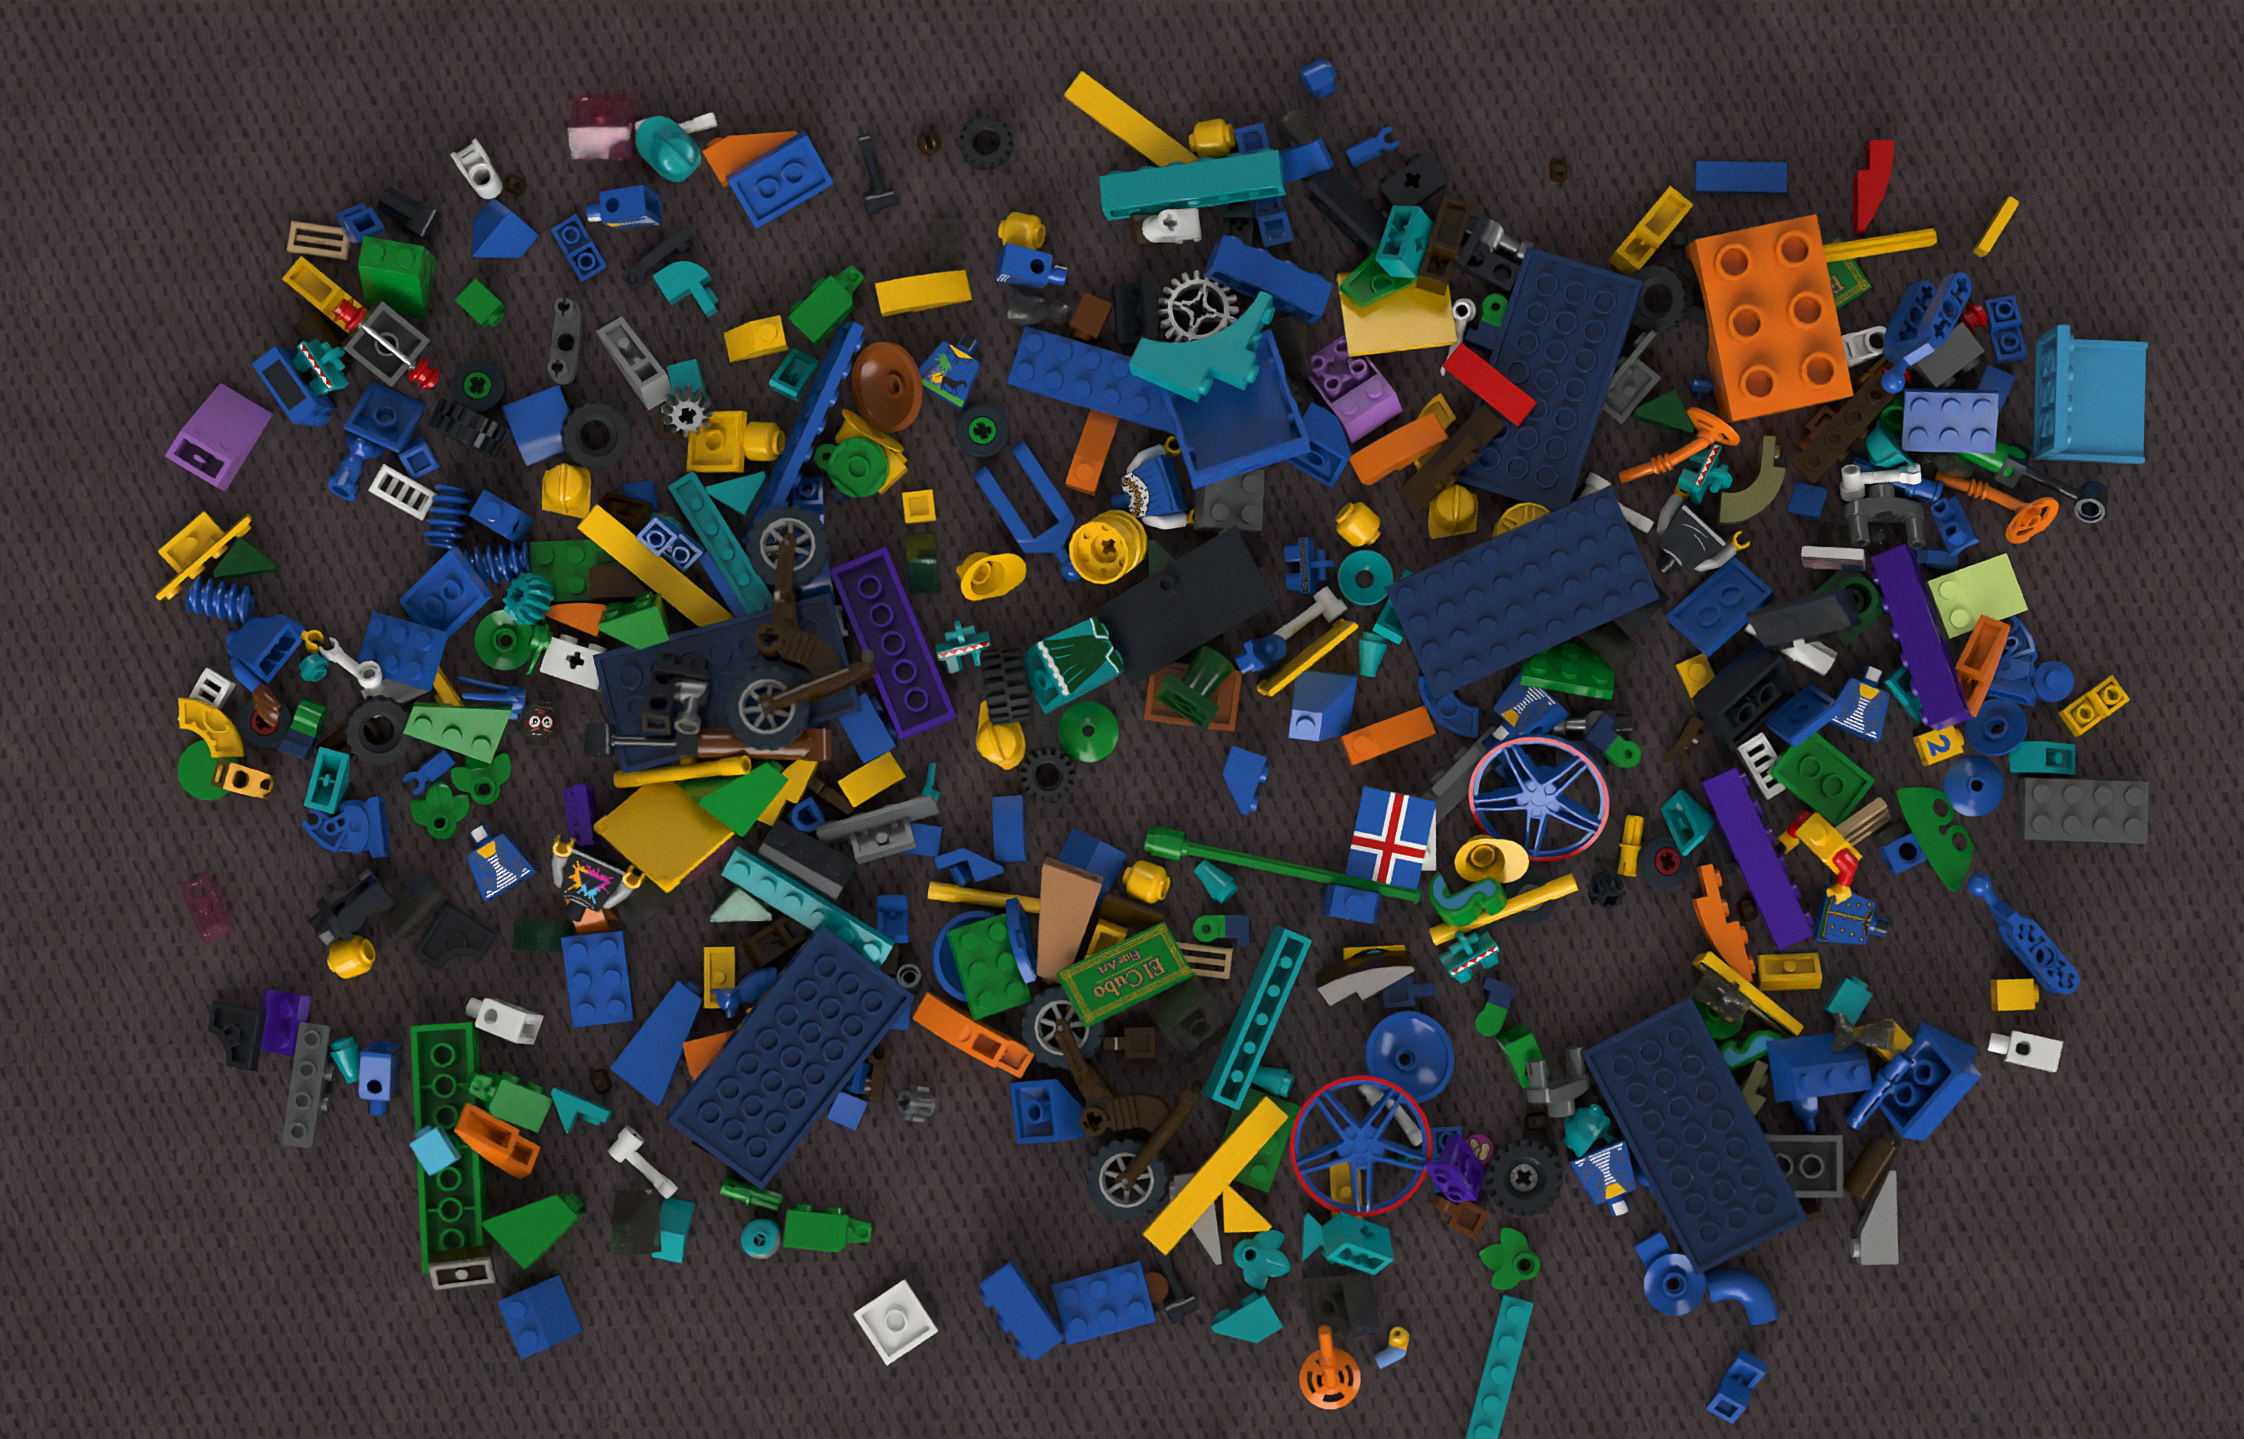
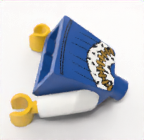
(1154, 490)

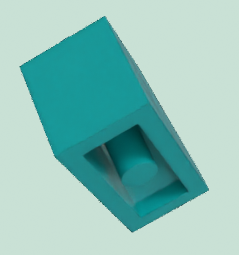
(2043, 758)

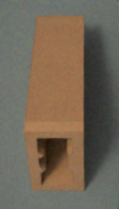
(1065, 910)

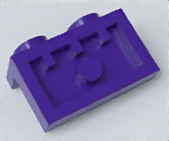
(581, 814)
(282, 1020)
(1458, 1171)

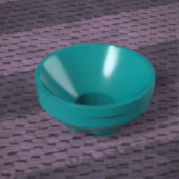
(1371, 562)

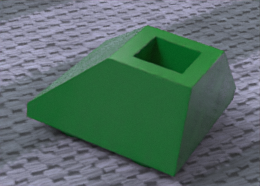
(637, 622)

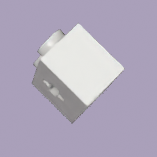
(558, 664)

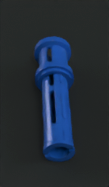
(1926, 490)

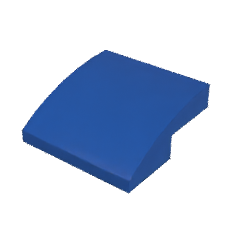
(538, 423)

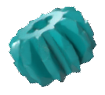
(528, 599)

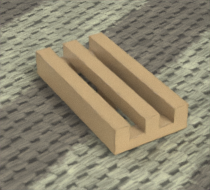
(345, 244)
(1864, 821)
(1227, 962)

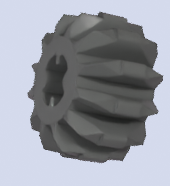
(692, 400)

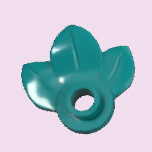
(1266, 1258)

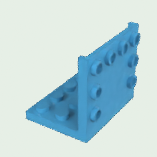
(2088, 399)

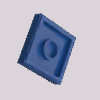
(1803, 715)

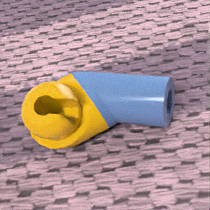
(1396, 1348)

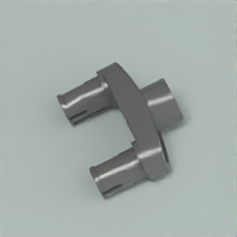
(566, 324)
(1885, 508)
(1560, 1093)

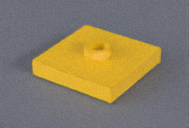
(718, 446)

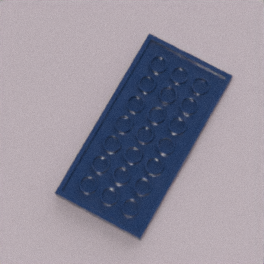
(1561, 351)
(1522, 592)
(730, 652)
(790, 1057)
(1694, 1135)

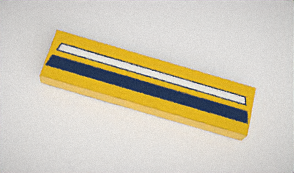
(1761, 1005)

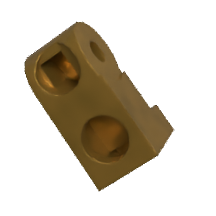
(242, 779)

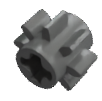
(916, 1103)

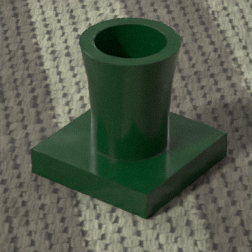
(1866, 599)
(1192, 693)

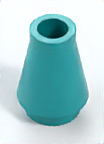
(1371, 651)
(1217, 883)
(347, 1057)
(1274, 1080)

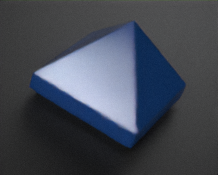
(642, 491)

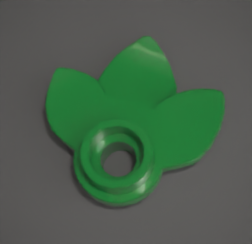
(539, 640)
(478, 773)
(440, 805)
(1505, 1259)

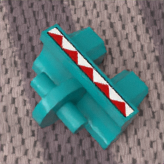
(324, 362)
(1709, 473)
(951, 651)
(1469, 952)

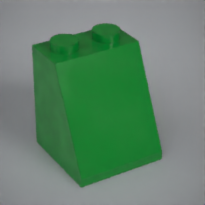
(397, 275)
(738, 798)
(536, 1226)

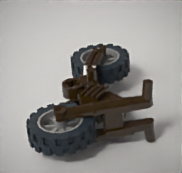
(791, 644)
(1116, 1110)

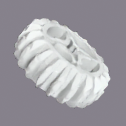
(1185, 306)

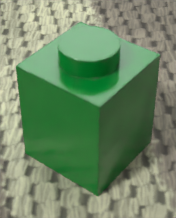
(481, 304)

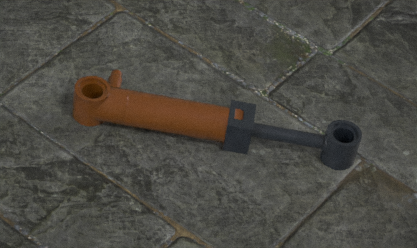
(708, 742)

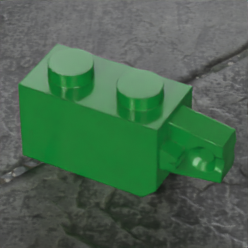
(827, 305)
(509, 1099)
(822, 1229)

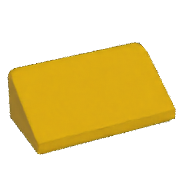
(1789, 971)

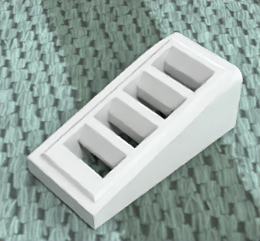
(379, 480)
(201, 685)
(1748, 762)

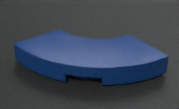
(1450, 711)
(1020, 939)

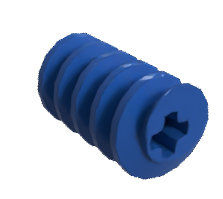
(447, 517)
(500, 563)
(220, 600)

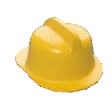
(856, 426)
(567, 490)
(1453, 512)
(990, 575)
(1000, 743)
(1491, 857)

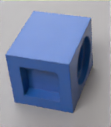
(1893, 859)

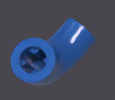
(1744, 1287)

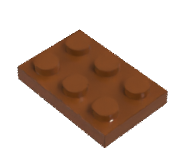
(1225, 697)

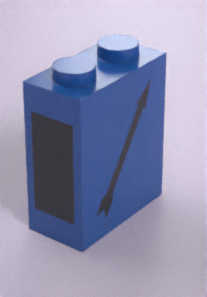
(293, 388)

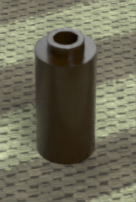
(314, 327)
(1870, 1166)

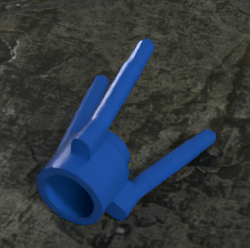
(509, 695)

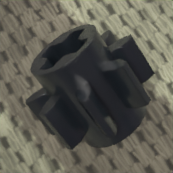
(1606, 889)

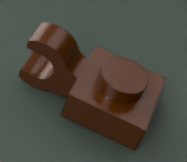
(1464, 1216)

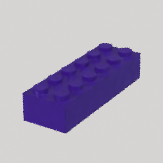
(891, 631)

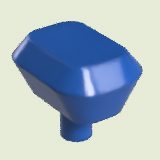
(1701, 386)
(960, 874)

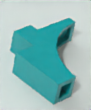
(1225, 355)

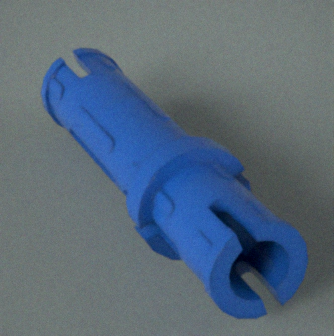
(1886, 1080)

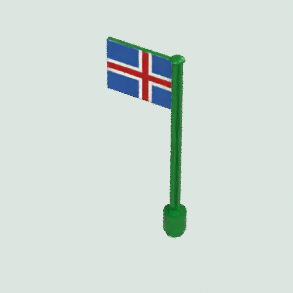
(1382, 858)

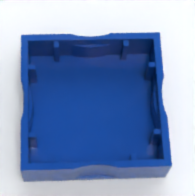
(1239, 428)

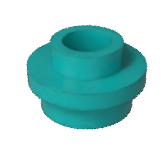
(313, 668)

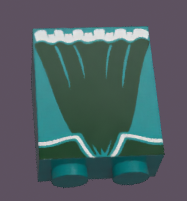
(1071, 664)

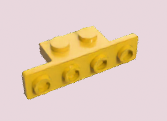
(194, 546)

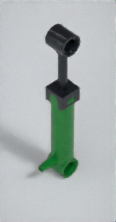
(2012, 463)

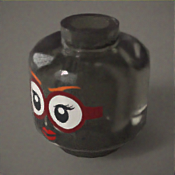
(540, 722)

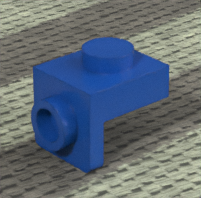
(893, 917)

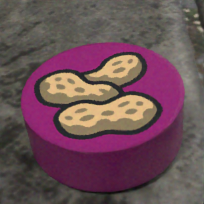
(1481, 1147)

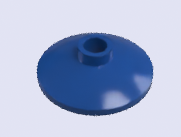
(1993, 715)
(1958, 786)
(1678, 1300)

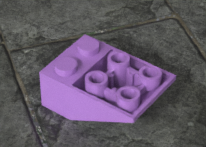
(1352, 390)
(219, 436)

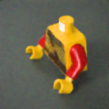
(1828, 846)

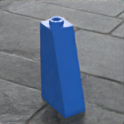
(657, 1048)

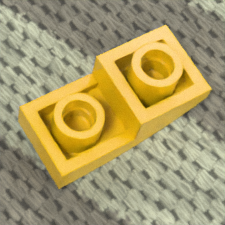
(2093, 706)
(871, 779)

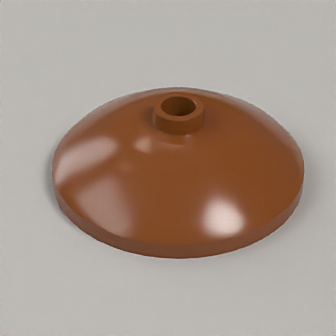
(886, 387)

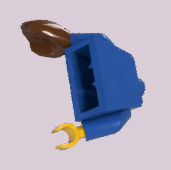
(260, 652)

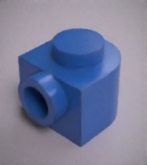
(1318, 78)
(805, 816)

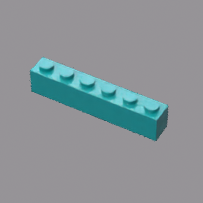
(1193, 184)
(1257, 1017)

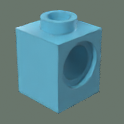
(434, 1149)

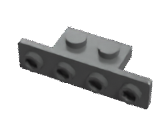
(1631, 381)
(1453, 785)
(881, 830)
(308, 1085)

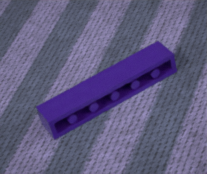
(1920, 638)
(1756, 857)

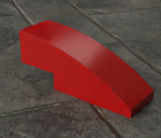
(1871, 183)
(1489, 384)

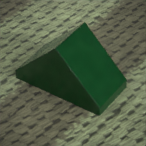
(1666, 413)
(244, 560)

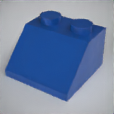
(540, 1316)

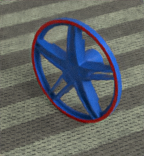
(1540, 795)
(1360, 1145)

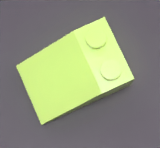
(1978, 589)

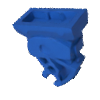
(2016, 667)
(357, 829)

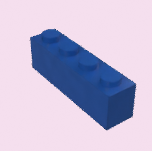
(1255, 270)

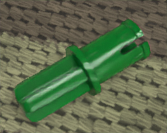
(751, 1194)

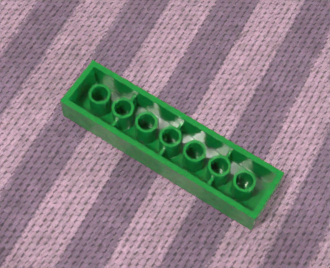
(455, 1197)

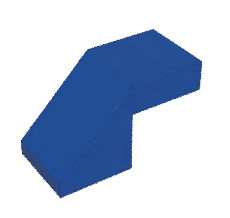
(359, 222)
(980, 867)
(1736, 1386)

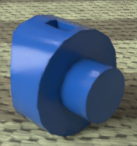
(2052, 681)

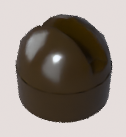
(935, 140)

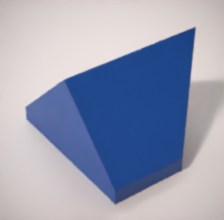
(500, 233)

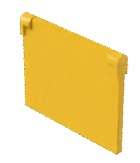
(1398, 322)
(1306, 658)
(663, 832)

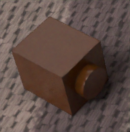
(1090, 317)

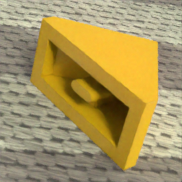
(1240, 1215)

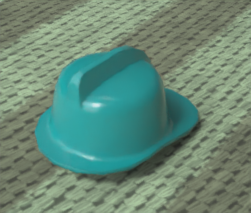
(667, 148)
(1885, 447)

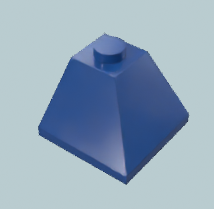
(1327, 446)
(1321, 705)
(1044, 1112)

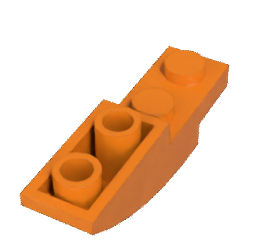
(1723, 937)
(972, 1035)

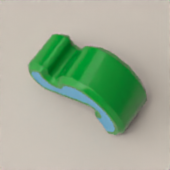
(1468, 903)
(1750, 1049)

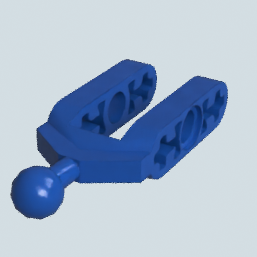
(1911, 341)
(1051, 540)
(2008, 923)

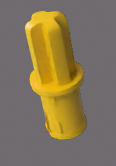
(1630, 845)

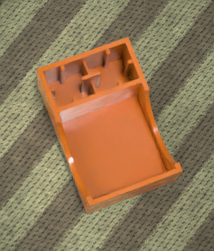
(1770, 319)

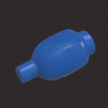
(1806, 1111)

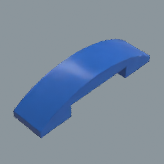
(1270, 211)

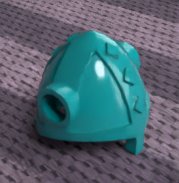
(1585, 1128)

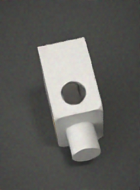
(505, 1019)
(2042, 1052)

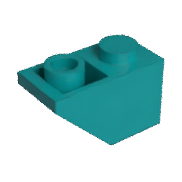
(1250, 1321)

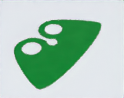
(1924, 823)

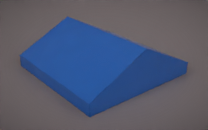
(384, 418)
(1093, 856)

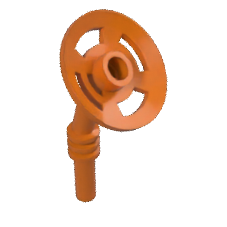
(1709, 430)
(2026, 514)
(1331, 1363)

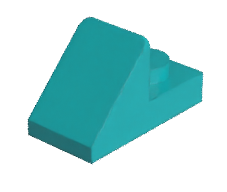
(570, 1105)
(1312, 1238)

